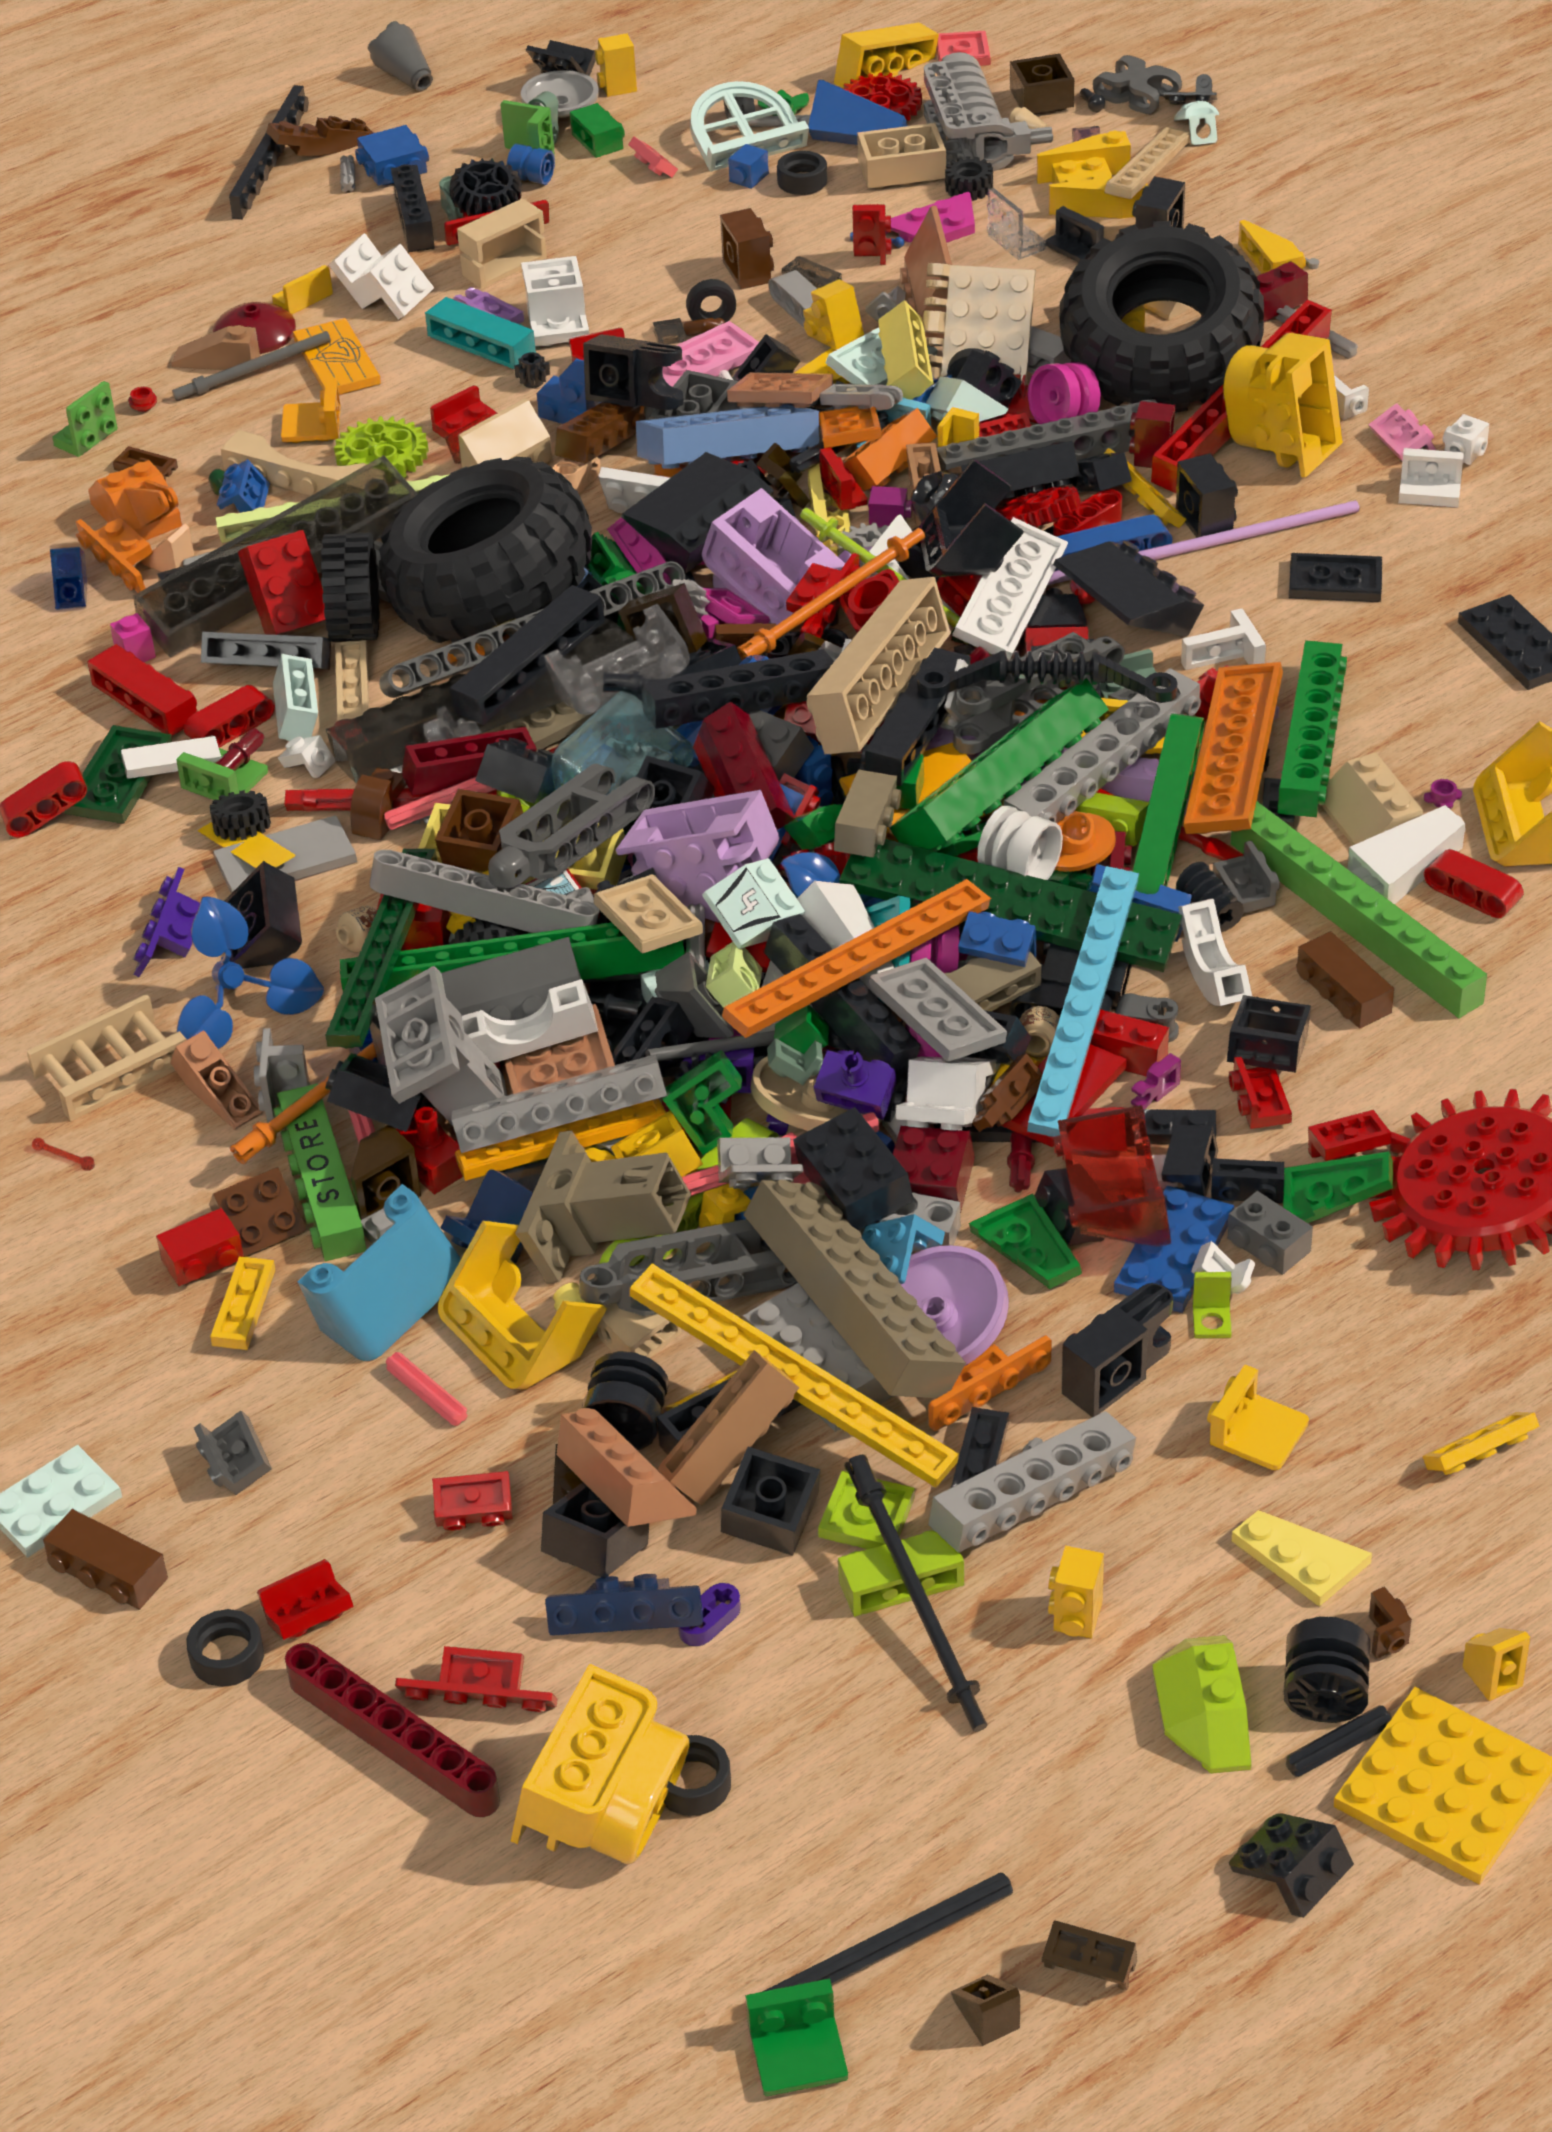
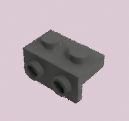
(1249, 878)
(233, 1453)

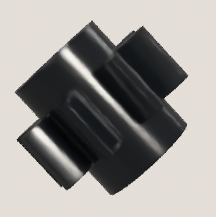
(532, 370)

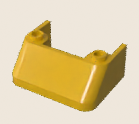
(1510, 799)
(495, 1328)

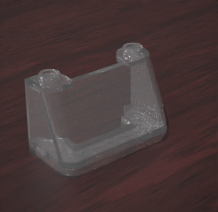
(655, 654)

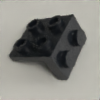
(1298, 1855)

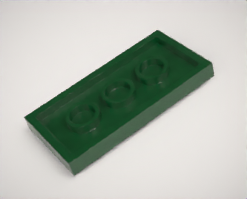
(109, 791)

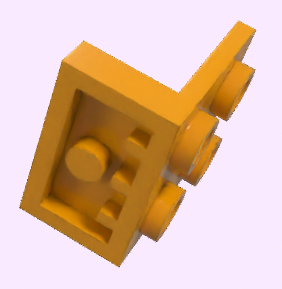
(315, 419)

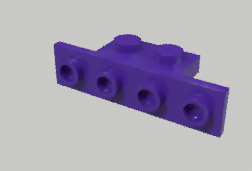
(171, 923)

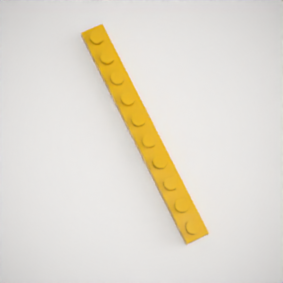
(817, 1388)

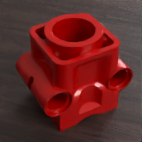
(867, 596)

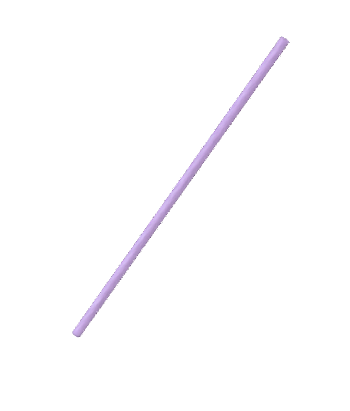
(1239, 533)

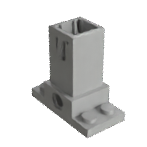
(430, 1050)

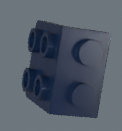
(498, 1201)

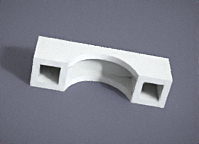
(561, 1018)

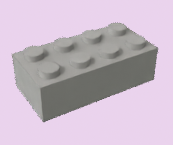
(803, 1328)

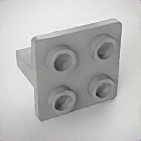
(279, 1071)

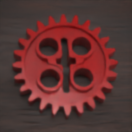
(889, 92)
(1042, 506)

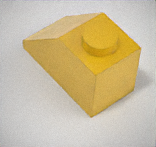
(1497, 1661)

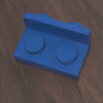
(243, 487)

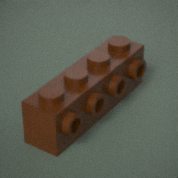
(597, 431)

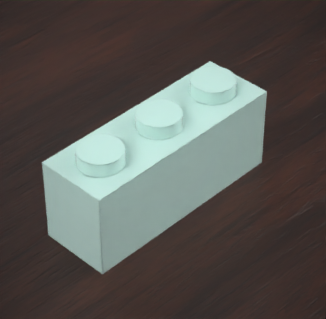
(295, 697)

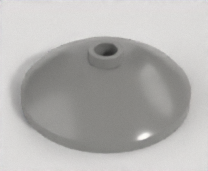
(571, 89)

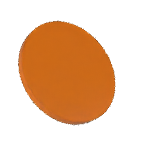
(1085, 841)

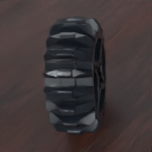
(484, 186)

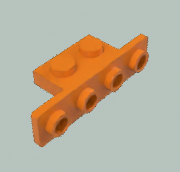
(118, 548)
(988, 1377)

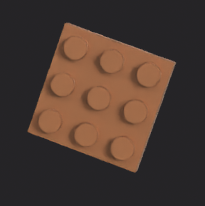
(779, 388)
(561, 1060)

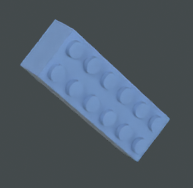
(726, 434)

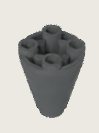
(401, 56)

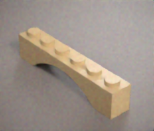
(278, 468)

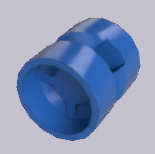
(532, 164)

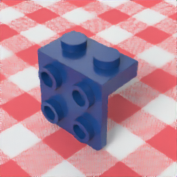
(998, 938)

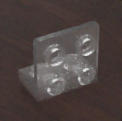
(1007, 227)

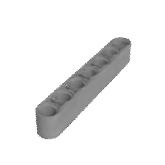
(475, 896)

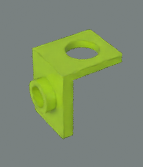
(1212, 1298)

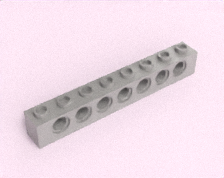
(1103, 753)

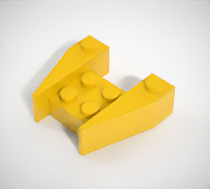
(1081, 173)

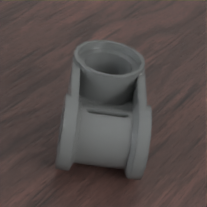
(1150, 1010)

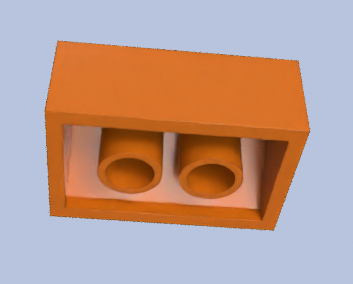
(880, 457)

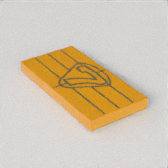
(339, 358)

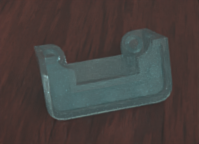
(619, 739)

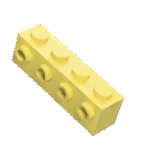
(905, 350)

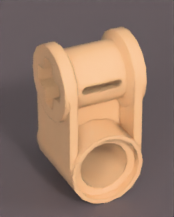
(578, 473)

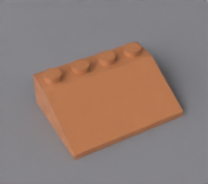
(927, 247)

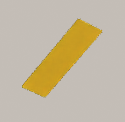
(254, 849)

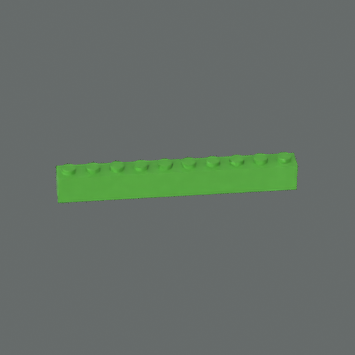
(1365, 914)

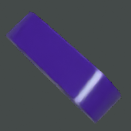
(714, 1616)

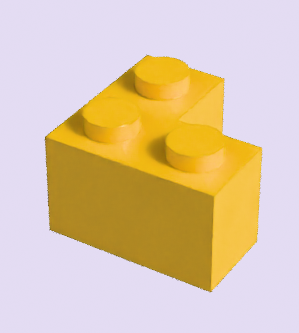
(834, 315)

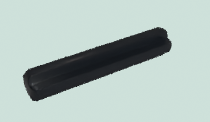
(1338, 1741)

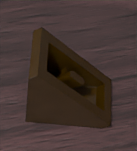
(989, 2007)

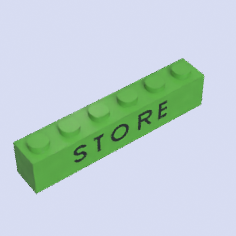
(321, 1179)

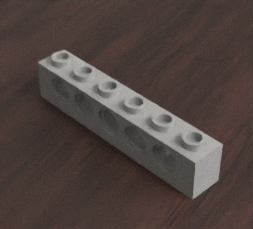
(558, 1103)
(1031, 1481)

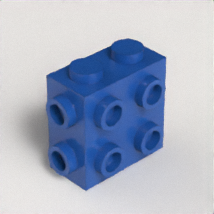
(389, 150)

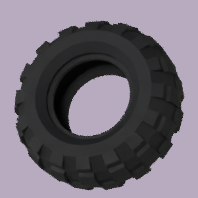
(1153, 267)
(484, 548)

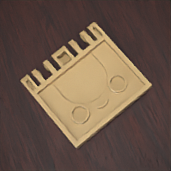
(983, 311)

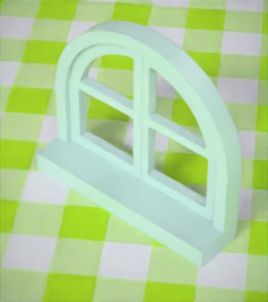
(775, 141)

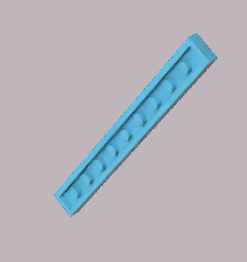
(1083, 1001)

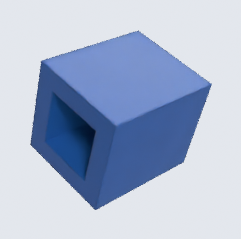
(748, 166)

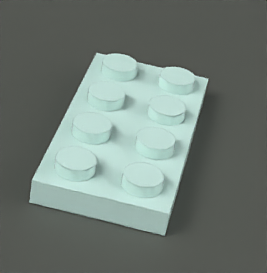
(862, 360)

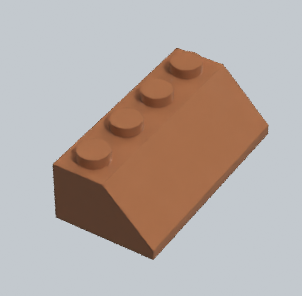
(617, 1471)

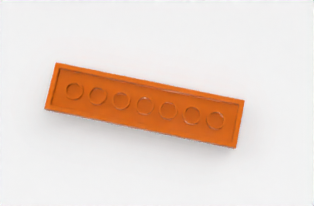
(1233, 748)

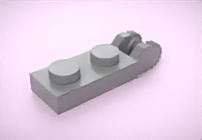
(864, 396)

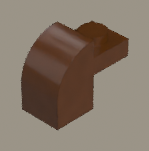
(372, 799)

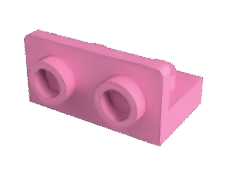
(1401, 430)

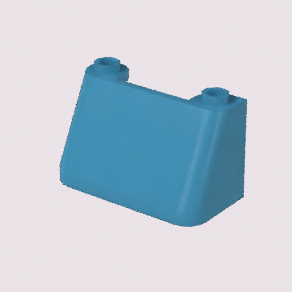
(386, 1285)

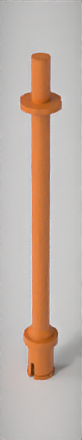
(765, 640)
(265, 1133)

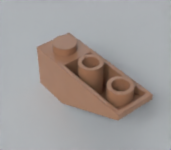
(214, 1080)

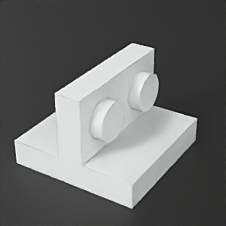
(1431, 477)

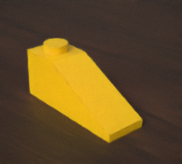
(1266, 248)

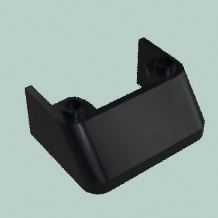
(963, 528)

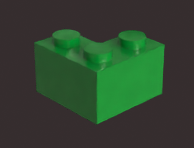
(696, 1100)

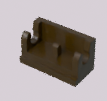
(1090, 1953)

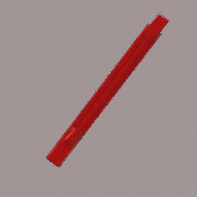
(337, 799)

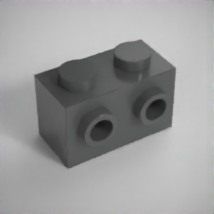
(1269, 1232)

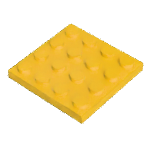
(1446, 1785)

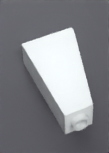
(1398, 857)
(838, 916)

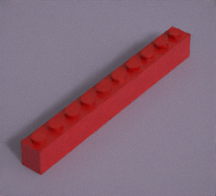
(1208, 427)

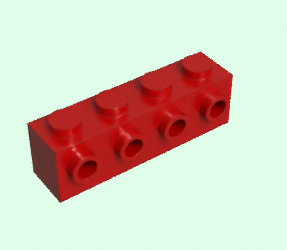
(142, 689)

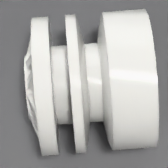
(1020, 843)

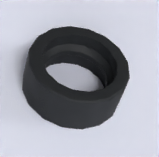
(802, 183)
(221, 1624)
(709, 1797)

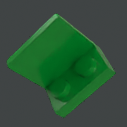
(796, 2037)

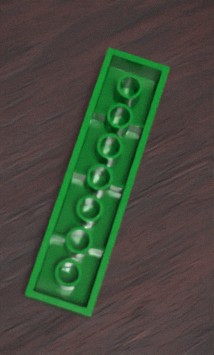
(1001, 769)

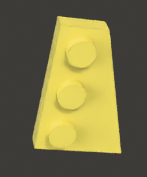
(1300, 1556)

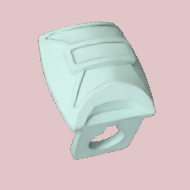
(1193, 112)

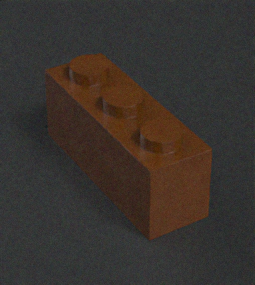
(1345, 979)
(105, 1559)

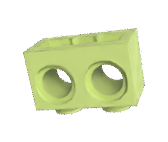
(732, 974)

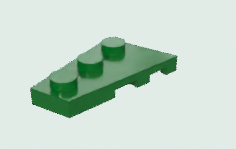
(1332, 1185)
(1028, 1240)

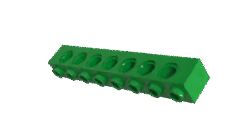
(1312, 729)

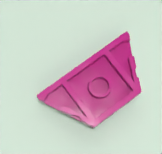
(954, 213)

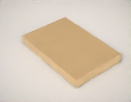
(648, 913)

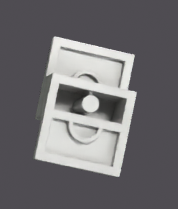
(378, 276)
(555, 300)
(944, 1091)

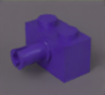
(852, 1082)

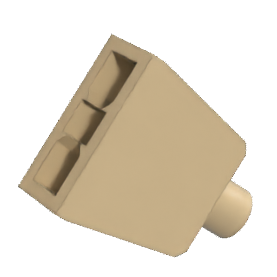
(635, 1333)

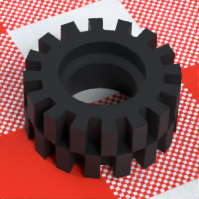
(969, 176)
(240, 815)

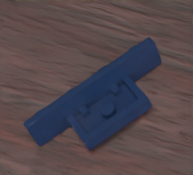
(624, 1606)

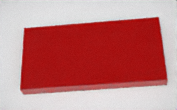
(1098, 1073)

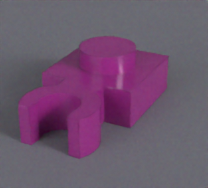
(1160, 1080)

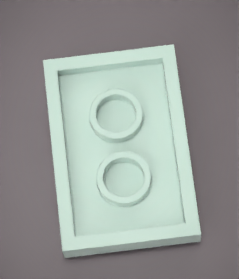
(46, 1496)

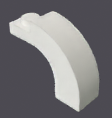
(1207, 957)

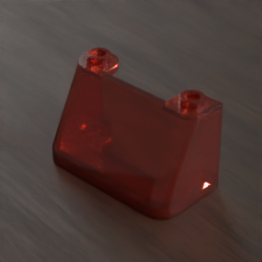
(1113, 1177)

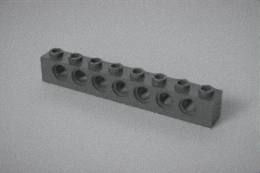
(1089, 432)

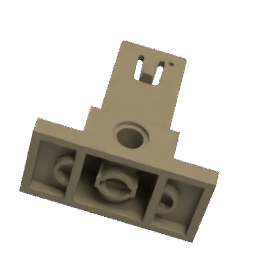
(597, 1202)

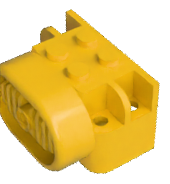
(1285, 400)
(602, 1770)

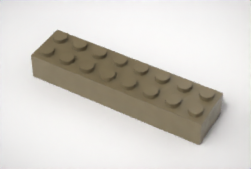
(854, 1289)

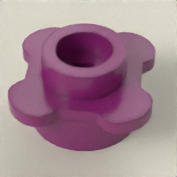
(1443, 793)

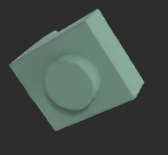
(793, 1064)

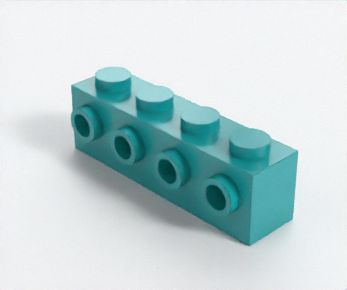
(479, 332)

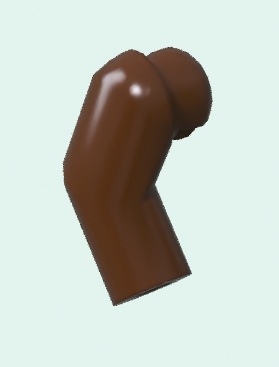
(702, 325)

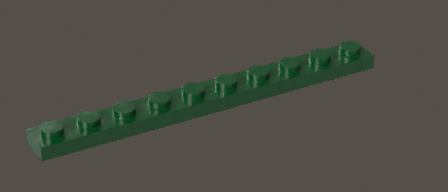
(373, 967)

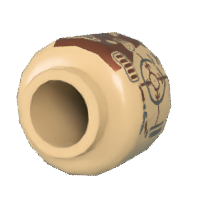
(354, 927)
(1041, 1026)

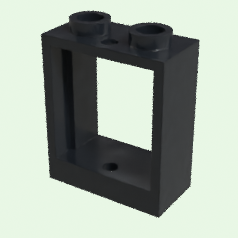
(1282, 1030)
(366, 1090)

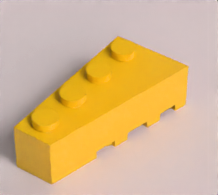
(884, 51)

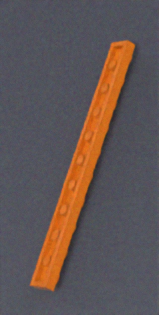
(854, 958)

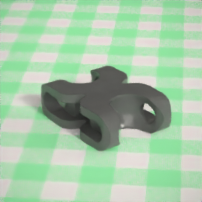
(1137, 84)

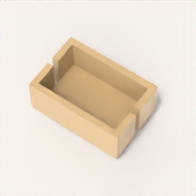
(501, 242)

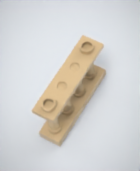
(116, 1079)

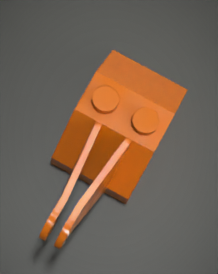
(139, 498)

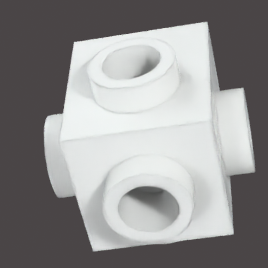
(1467, 436)

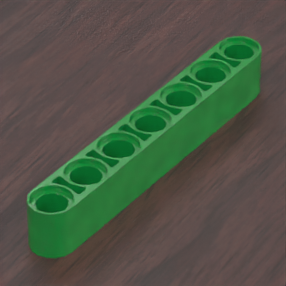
(1168, 802)

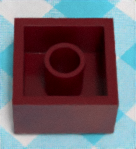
(936, 1161)

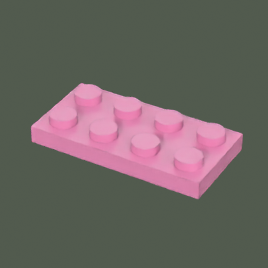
(712, 352)

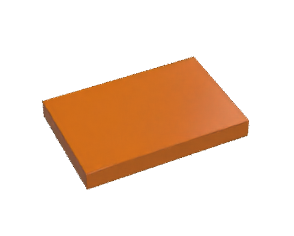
(849, 426)

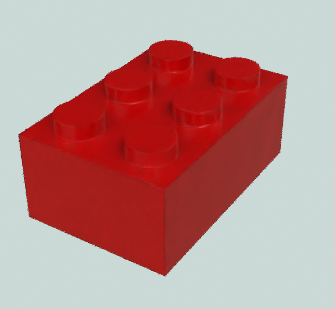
(283, 583)

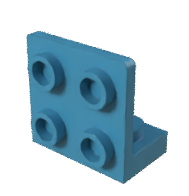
(898, 1238)

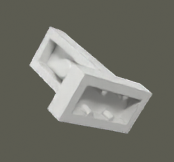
(1225, 644)

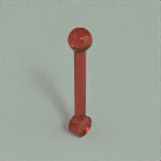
(87, 1162)

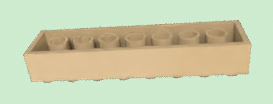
(877, 665)

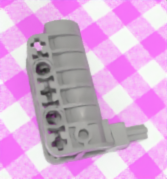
(971, 115)

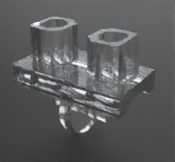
(446, 728)

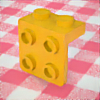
(1253, 1424)

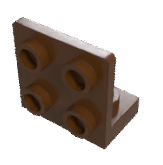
(260, 1211)

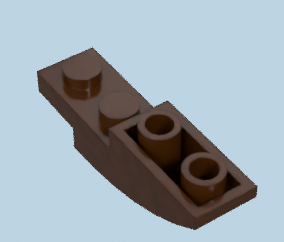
(326, 137)

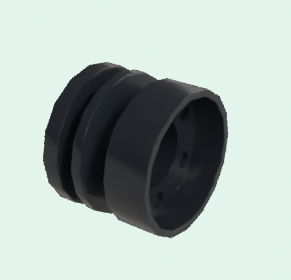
(628, 1394)
(1327, 1669)

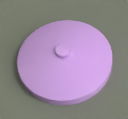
(961, 1295)

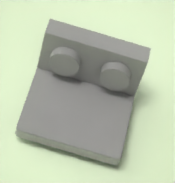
(755, 1159)

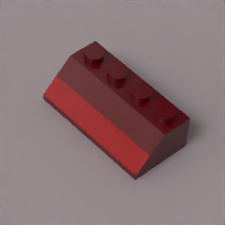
(738, 762)

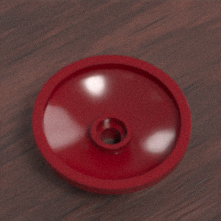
(272, 323)

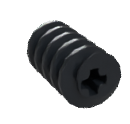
(1204, 885)

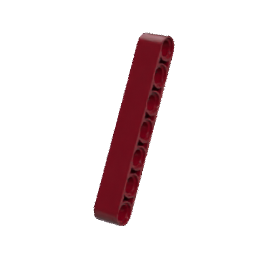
(393, 1730)

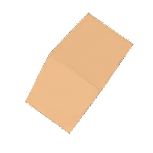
(171, 551)

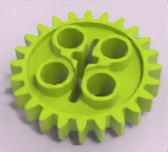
(399, 442)

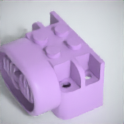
(763, 553)
(701, 842)

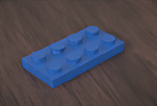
(1192, 1223)

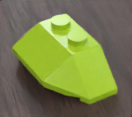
(1204, 1703)

